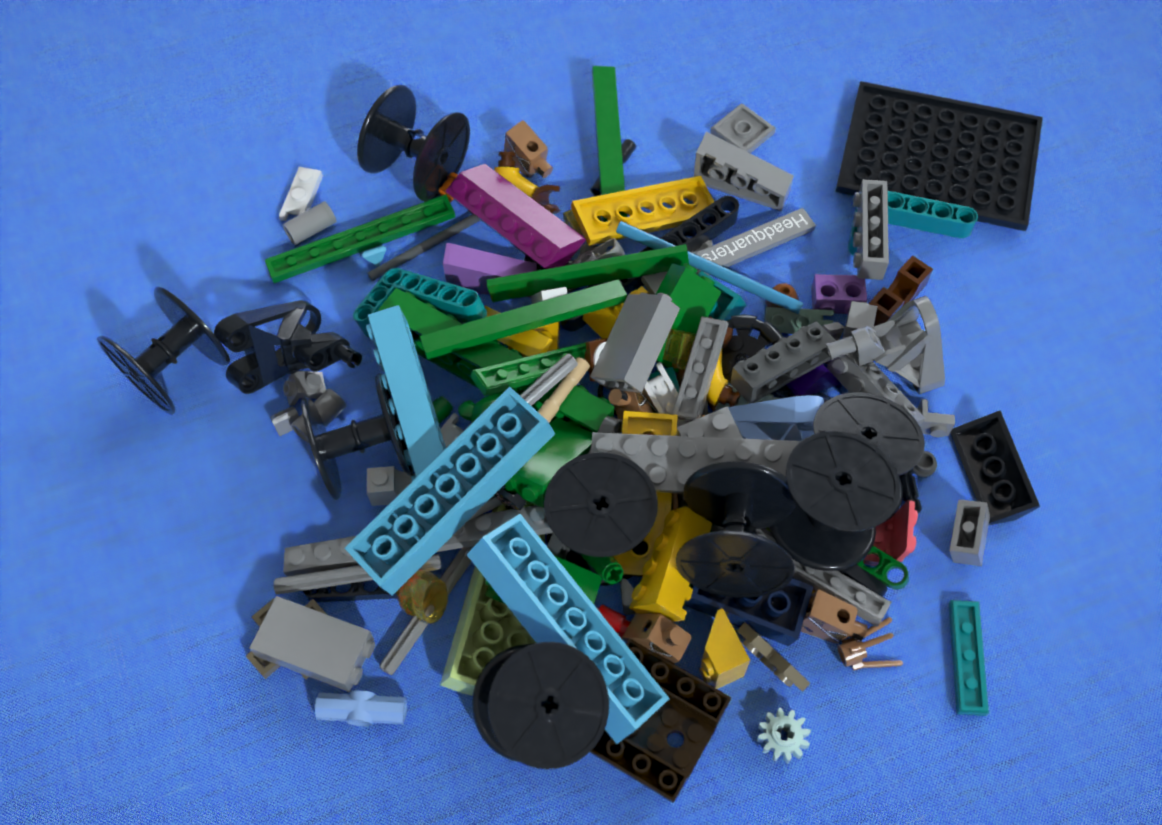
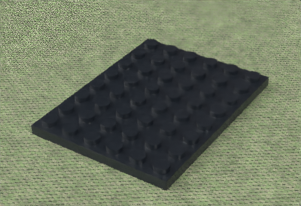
(943, 152)

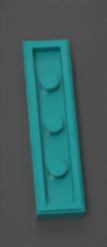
(968, 658)

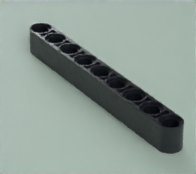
(692, 227)

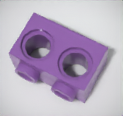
(839, 290)

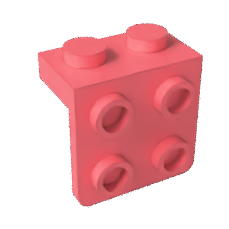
(896, 535)

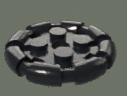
(746, 344)

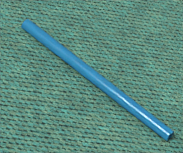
(714, 269)

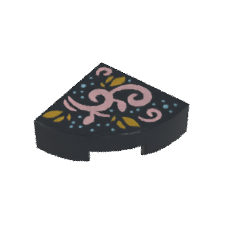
(508, 500)

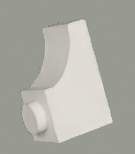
(385, 484)

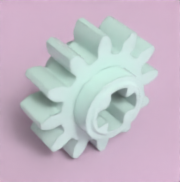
(794, 733)

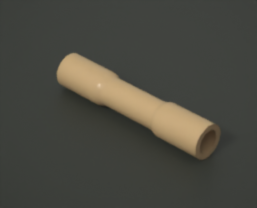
(551, 405)

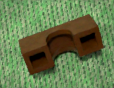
(906, 286)

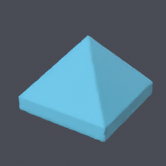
(374, 254)

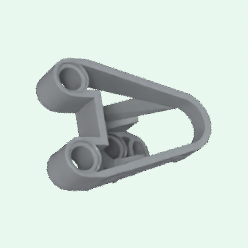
(901, 345)

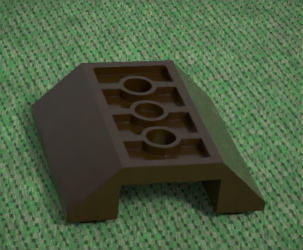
(691, 711)

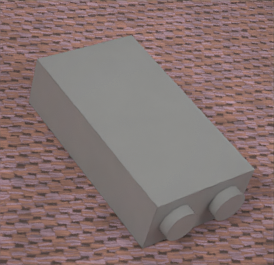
(635, 342)
(313, 644)

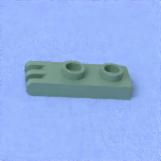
(790, 322)

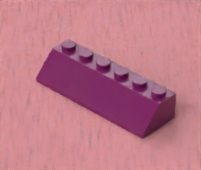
(515, 216)

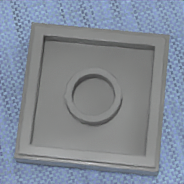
(743, 129)

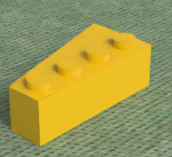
(662, 586)

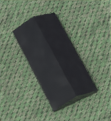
(995, 468)

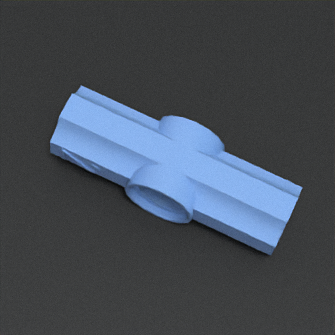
(361, 708)

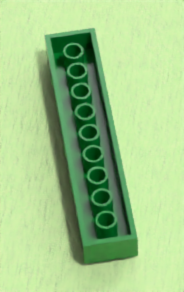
(578, 407)

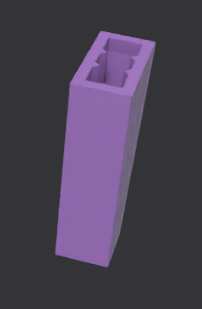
(473, 267)

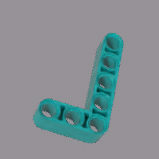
(926, 216)
(446, 297)

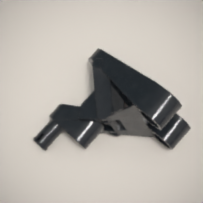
(298, 345)

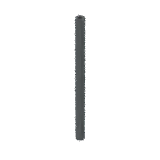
(423, 246)

